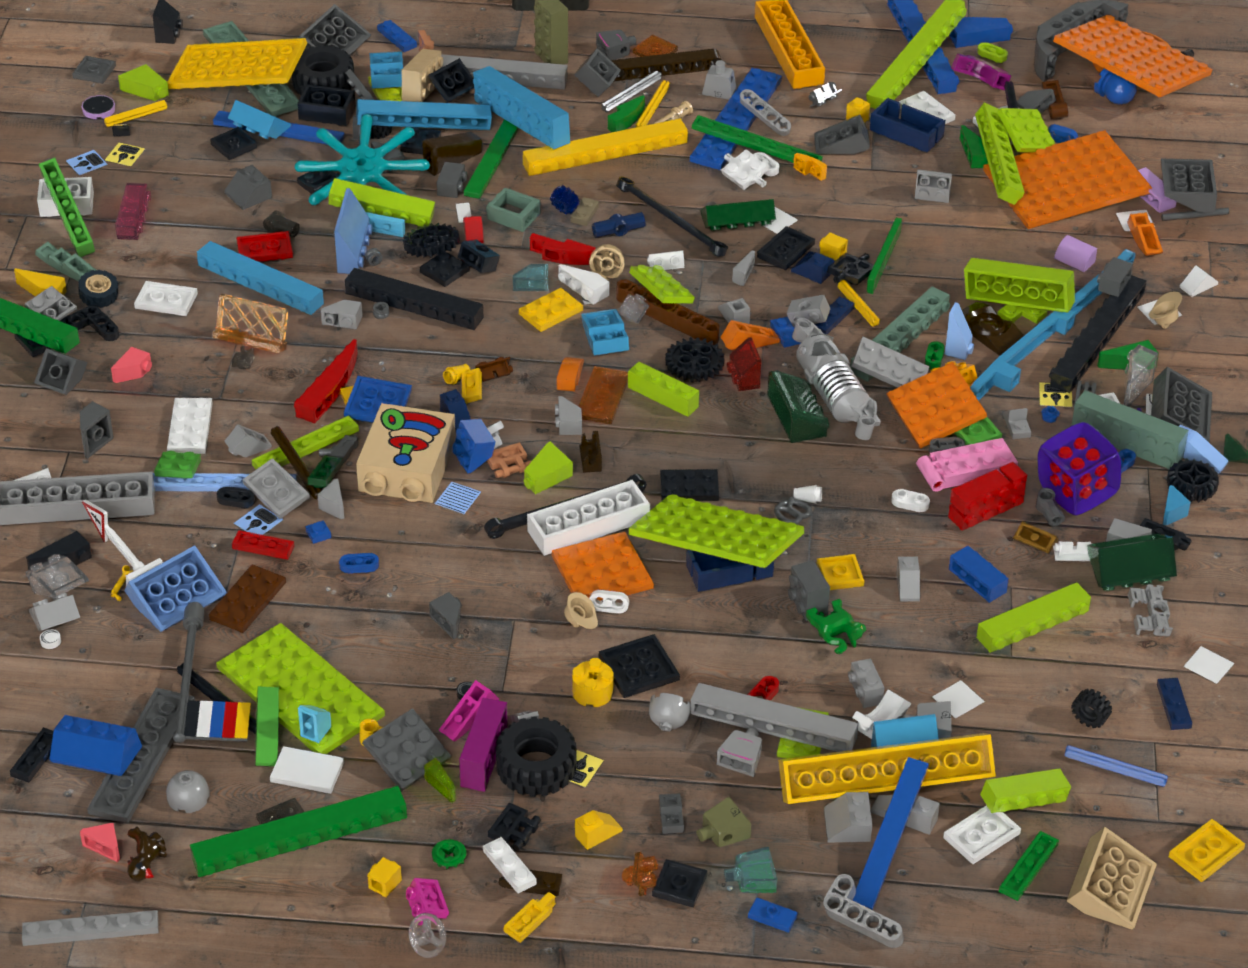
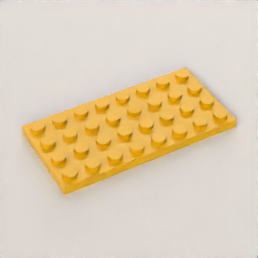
(237, 63)

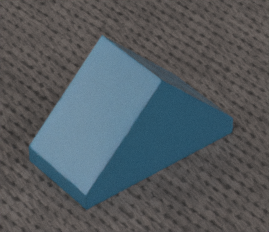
(1176, 506)

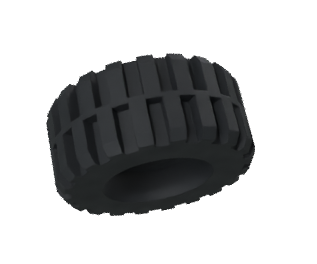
(322, 67)
(536, 776)

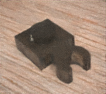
(244, 358)

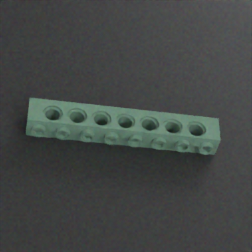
(911, 323)

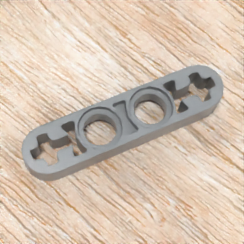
(762, 114)

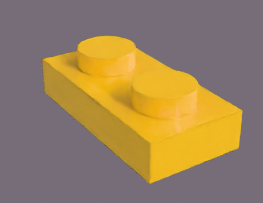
(472, 385)

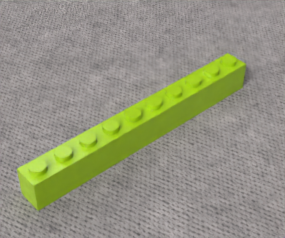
(917, 52)

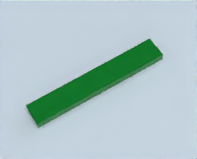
(884, 255)

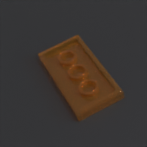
(603, 394)

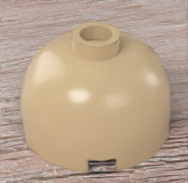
(607, 261)

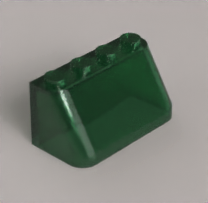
(796, 407)
(1133, 560)

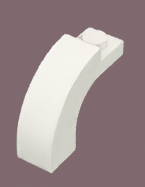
(890, 707)

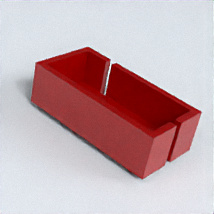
(987, 496)

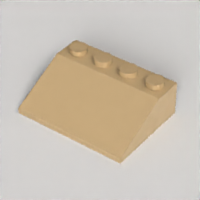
(1112, 880)

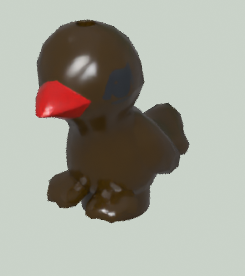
(147, 849)

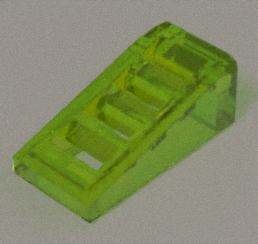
(438, 778)

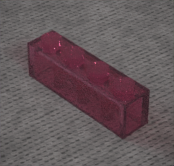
(132, 211)

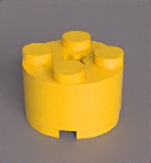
(592, 683)

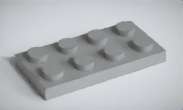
(887, 364)

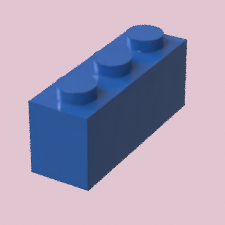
(978, 574)

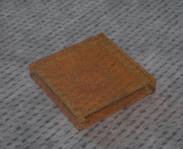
(654, 46)

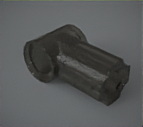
(278, 222)

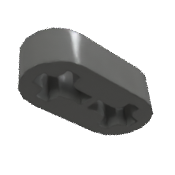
(945, 443)

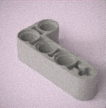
(865, 916)

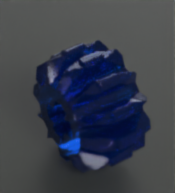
(564, 199)

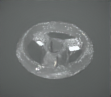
(424, 935)

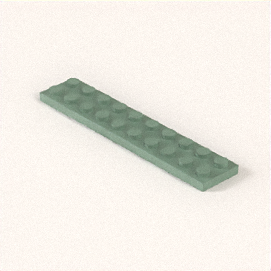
(273, 97)

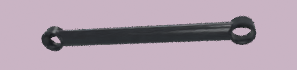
(716, 247)
(521, 519)

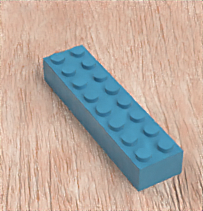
(522, 107)

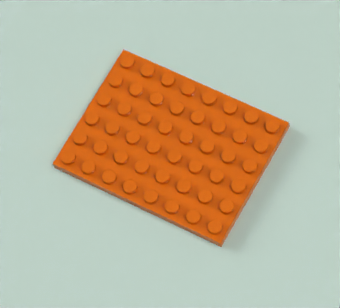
(1133, 55)
(1074, 179)

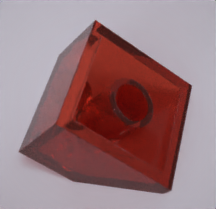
(745, 366)

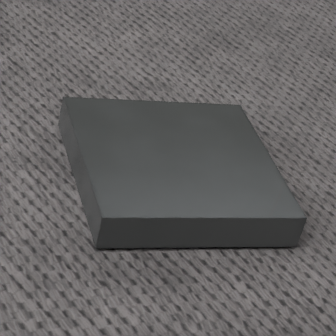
(94, 69)

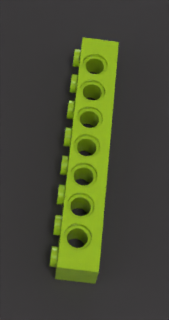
(999, 154)

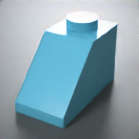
(313, 722)

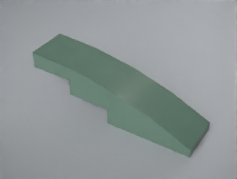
(62, 261)

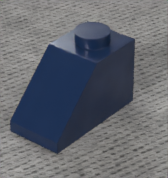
(453, 403)

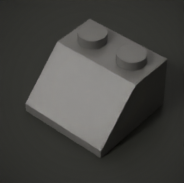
(849, 818)

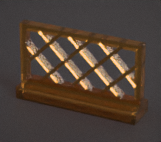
(251, 338)

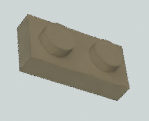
(584, 211)

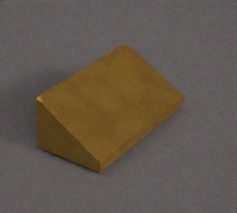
(1035, 537)

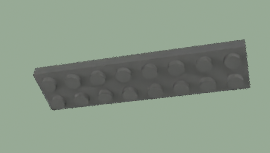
(121, 795)

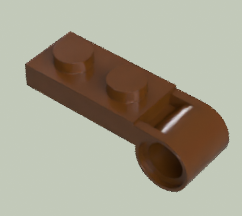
(1059, 108)

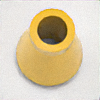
(454, 374)

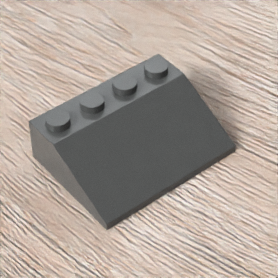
(336, 30)
(1190, 183)
(1182, 402)

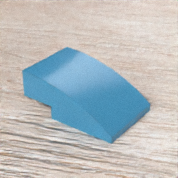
(386, 69)
(605, 332)

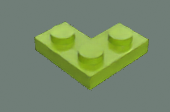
(1013, 313)

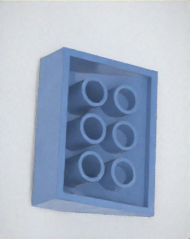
(351, 234)
(171, 586)

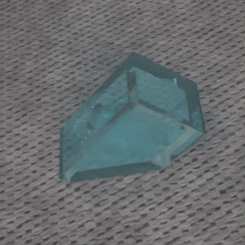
(532, 278)

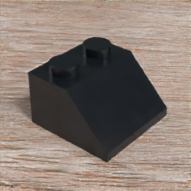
(166, 23)

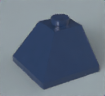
(813, 267)

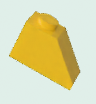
(595, 828)

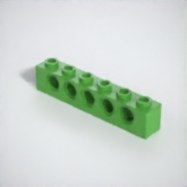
(67, 207)

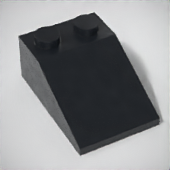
(452, 81)

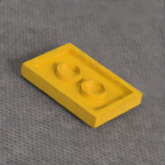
(550, 309)
(1206, 850)

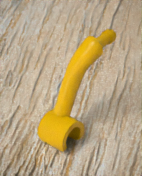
(125, 571)

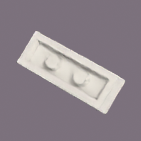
(509, 865)

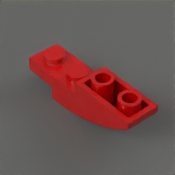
(565, 252)

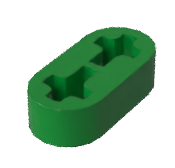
(937, 356)

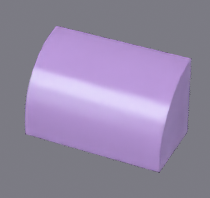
(1076, 253)

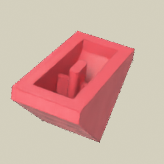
(101, 840)

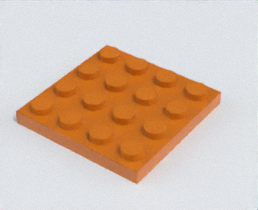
(936, 405)
(603, 564)

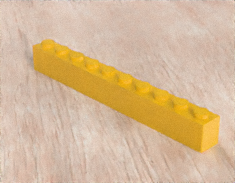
(605, 147)

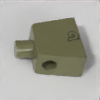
(724, 824)

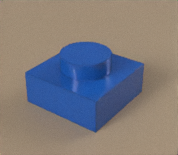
(318, 532)

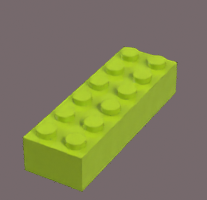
(1019, 284)

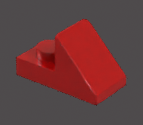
(473, 228)

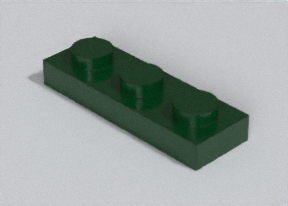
(325, 471)

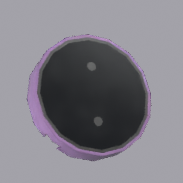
(98, 106)

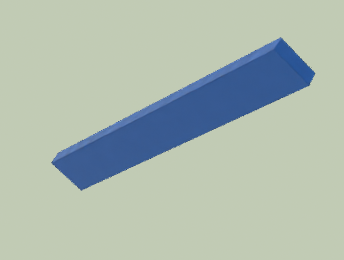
(295, 131)
(890, 832)

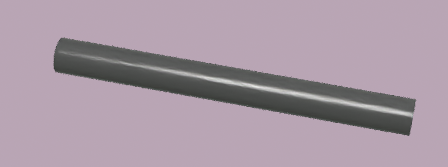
(1193, 214)

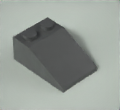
(843, 138)

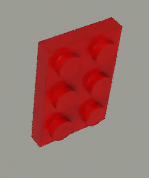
(266, 246)

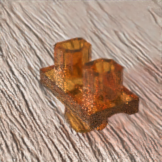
(640, 873)

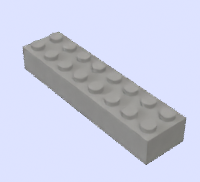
(62, 497)

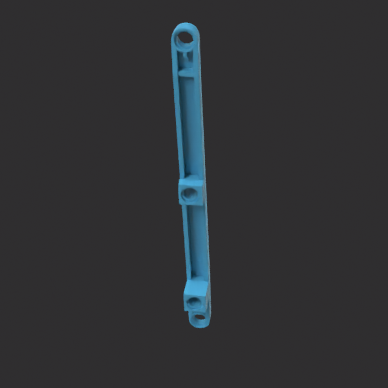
(1003, 370)

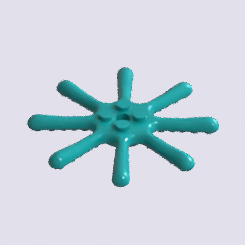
(361, 163)

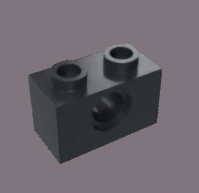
(478, 256)

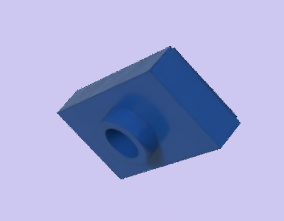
(772, 915)

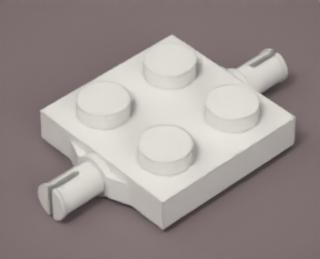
(745, 169)

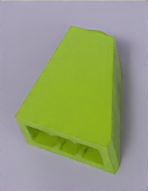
(144, 83)
(547, 469)

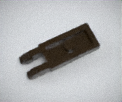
(545, 882)

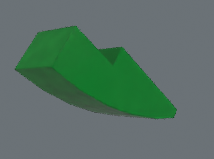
(626, 114)

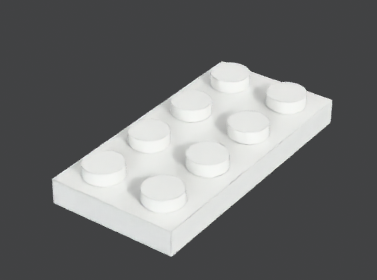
(190, 425)

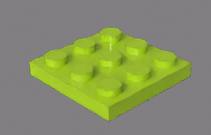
(1025, 129)

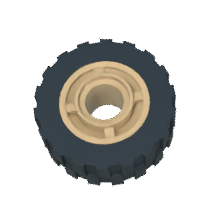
(98, 288)

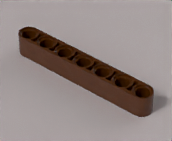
(671, 314)

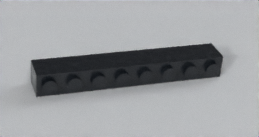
(414, 298)

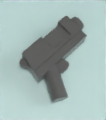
(343, 449)

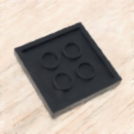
(639, 665)

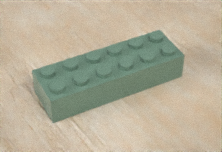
(1132, 429)

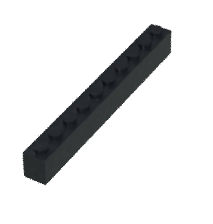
(1096, 336)

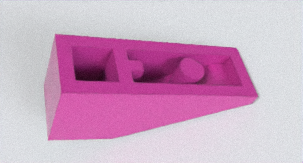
(464, 713)

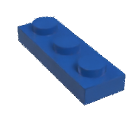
(397, 35)

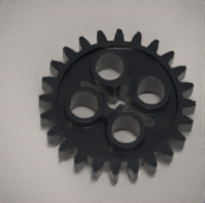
(431, 240)
(694, 359)

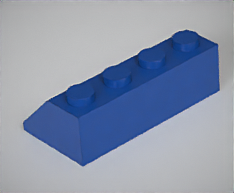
(94, 745)

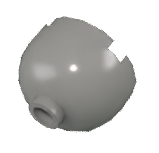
(668, 711)
(187, 791)

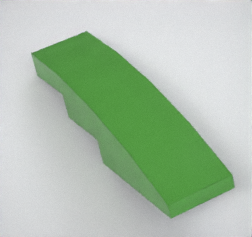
(267, 726)

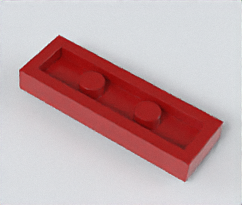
(263, 545)

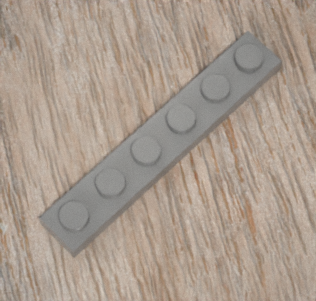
(90, 928)

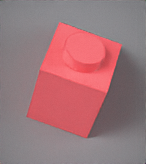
(131, 365)

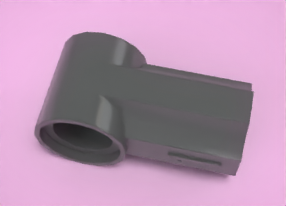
(1048, 506)

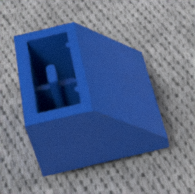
(473, 444)

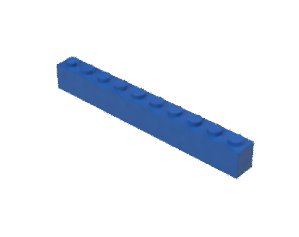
(937, 66)

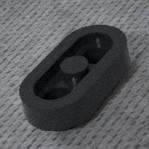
(235, 497)

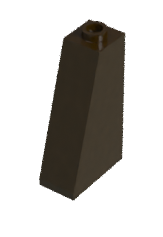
(450, 148)

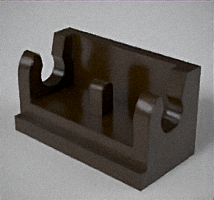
(591, 453)

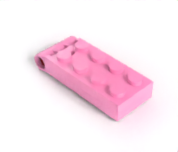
(964, 463)

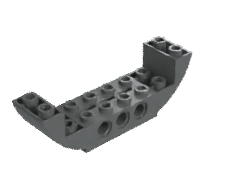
(1078, 14)

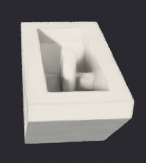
(1197, 282)

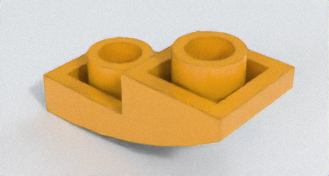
(807, 164)

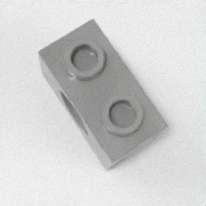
(811, 308)

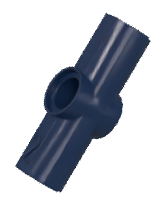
(618, 224)

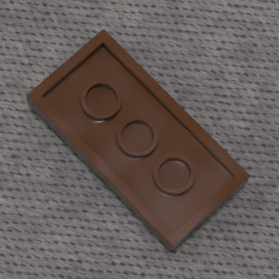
(247, 598)

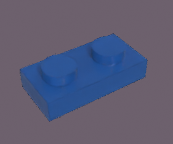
(784, 330)

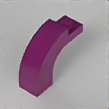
(982, 70)

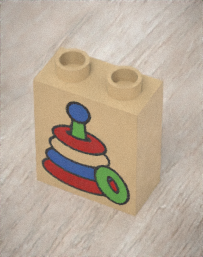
(406, 453)

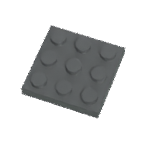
(405, 748)

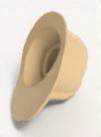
(1166, 309)
(580, 611)

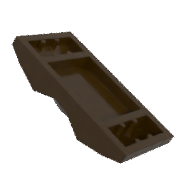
(991, 328)

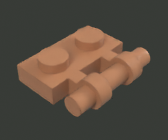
(506, 456)

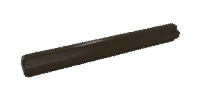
(294, 459)

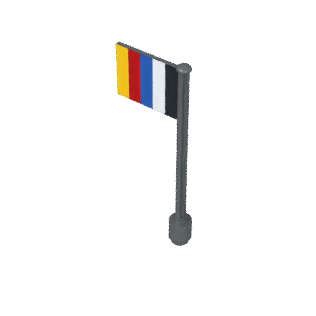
(206, 718)

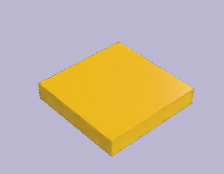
(841, 571)

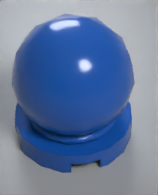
(1115, 88)

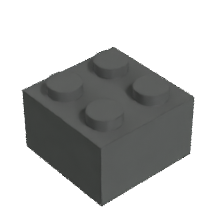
(808, 588)

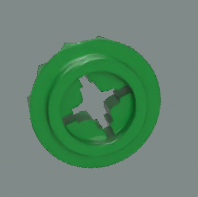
(447, 847)

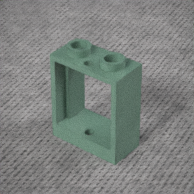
(517, 221)

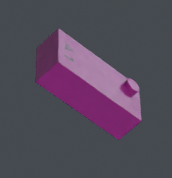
(480, 747)

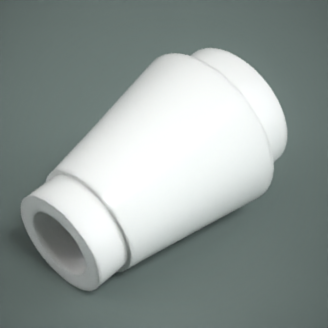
(808, 494)

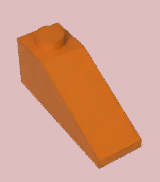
(738, 332)

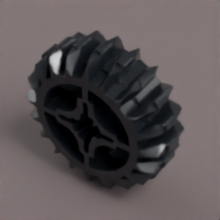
(1193, 479)

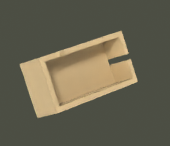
(415, 79)

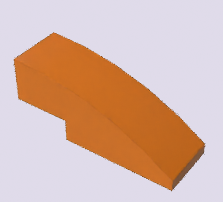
(1144, 234)
(569, 374)

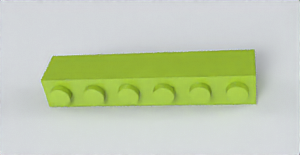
(384, 202)
(1033, 617)

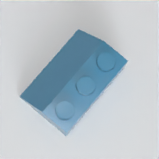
(257, 120)
(904, 730)

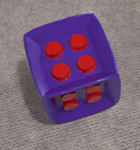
(1079, 468)

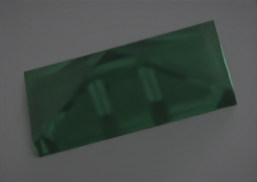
(1234, 450)

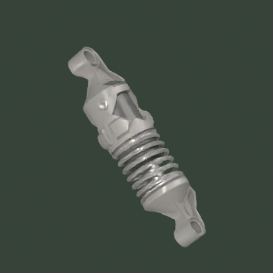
(833, 378)

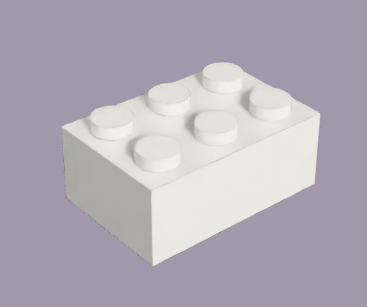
(82, 193)

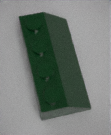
(739, 213)

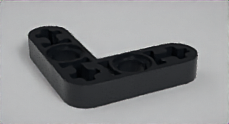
(92, 316)

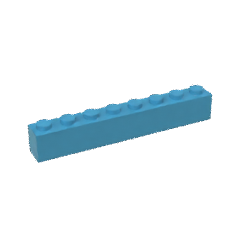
(425, 114)
(260, 277)

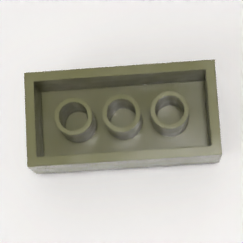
(551, 31)

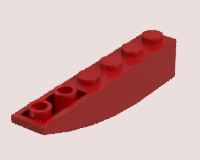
(327, 386)

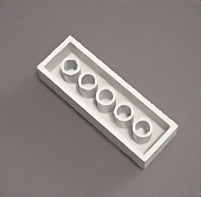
(587, 517)

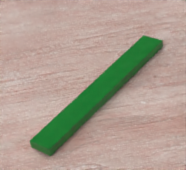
(749, 139)
(491, 160)

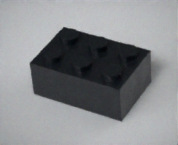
(326, 105)

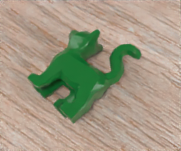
(835, 624)

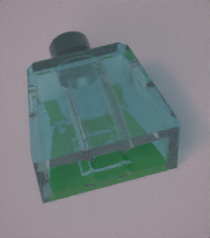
(753, 872)

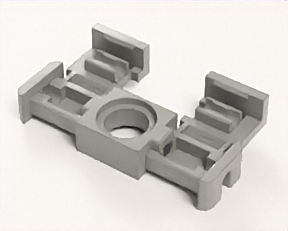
(1156, 620)

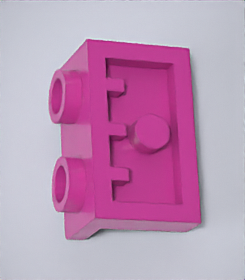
(426, 897)

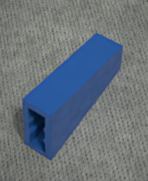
(978, 30)

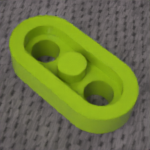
(992, 52)

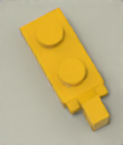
(530, 917)

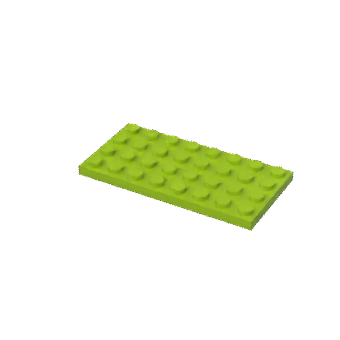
(717, 530)
(303, 679)

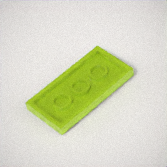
(661, 284)

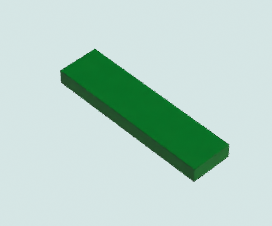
(1028, 866)

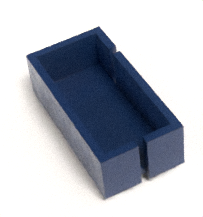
(913, 129)
(717, 572)

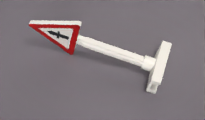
(100, 520)

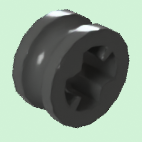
(376, 260)
(381, 310)

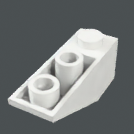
(585, 283)

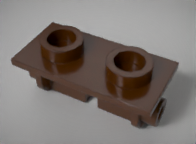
(499, 366)

